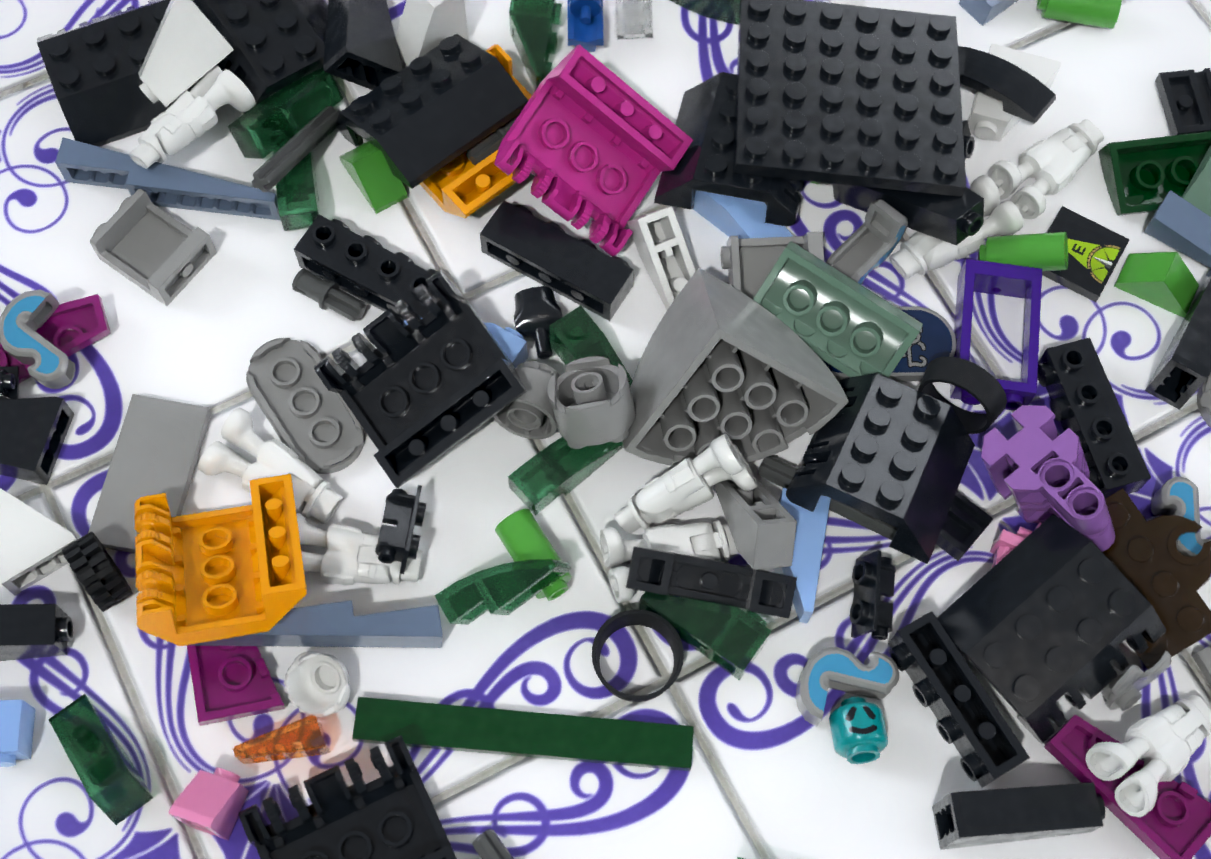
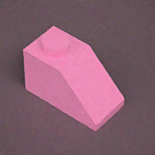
(211, 802)

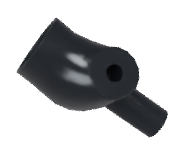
(534, 314)

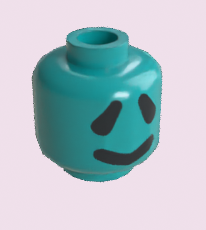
(858, 730)

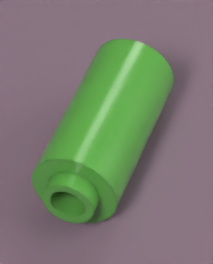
(1087, 12)
(1038, 250)
(527, 541)

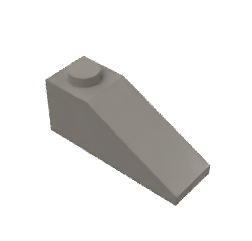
(758, 525)

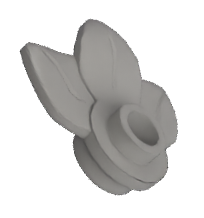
(1125, 688)

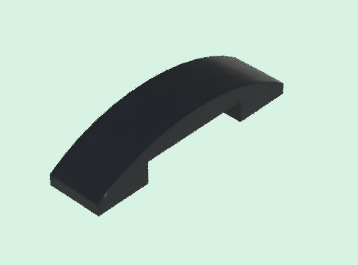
(996, 77)
(711, 581)

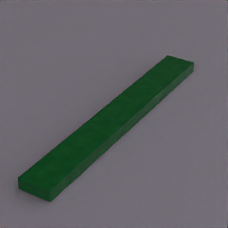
(524, 733)

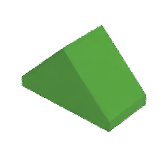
(373, 177)
(1160, 280)

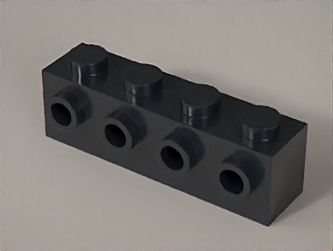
(362, 266)
(1089, 407)
(957, 700)

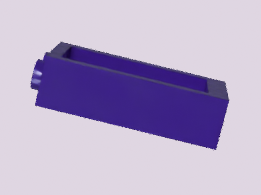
(1004, 281)

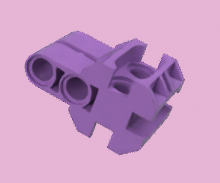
(1047, 475)

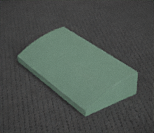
(836, 315)

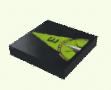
(1091, 254)

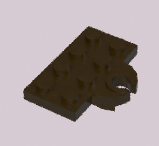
(1170, 581)

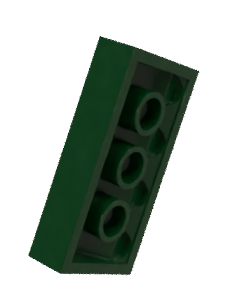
(1146, 169)

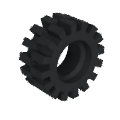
(97, 571)

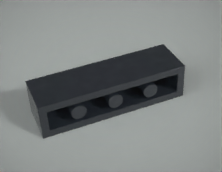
(557, 259)

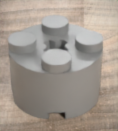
(592, 402)

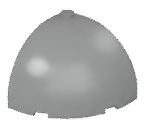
(726, 369)

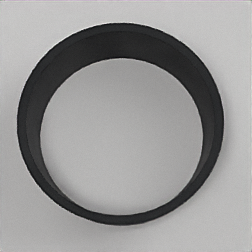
(974, 381)
(642, 618)

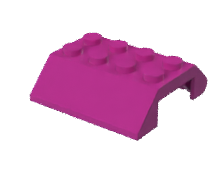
(590, 147)

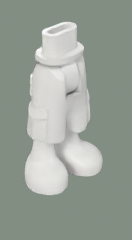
(191, 116)
(1050, 162)
(929, 253)
(274, 458)
(687, 486)
(695, 539)
(351, 556)
(1163, 743)

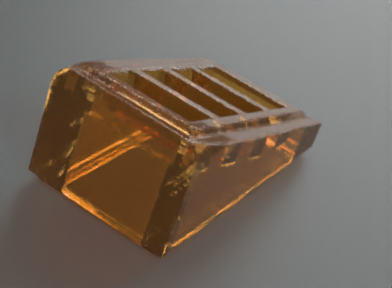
(291, 741)

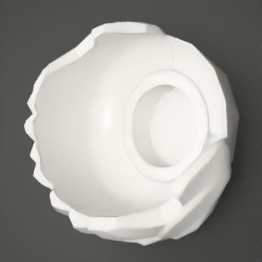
(317, 684)

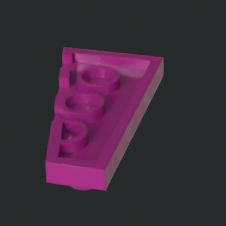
(69, 329)
(231, 683)
(1176, 823)

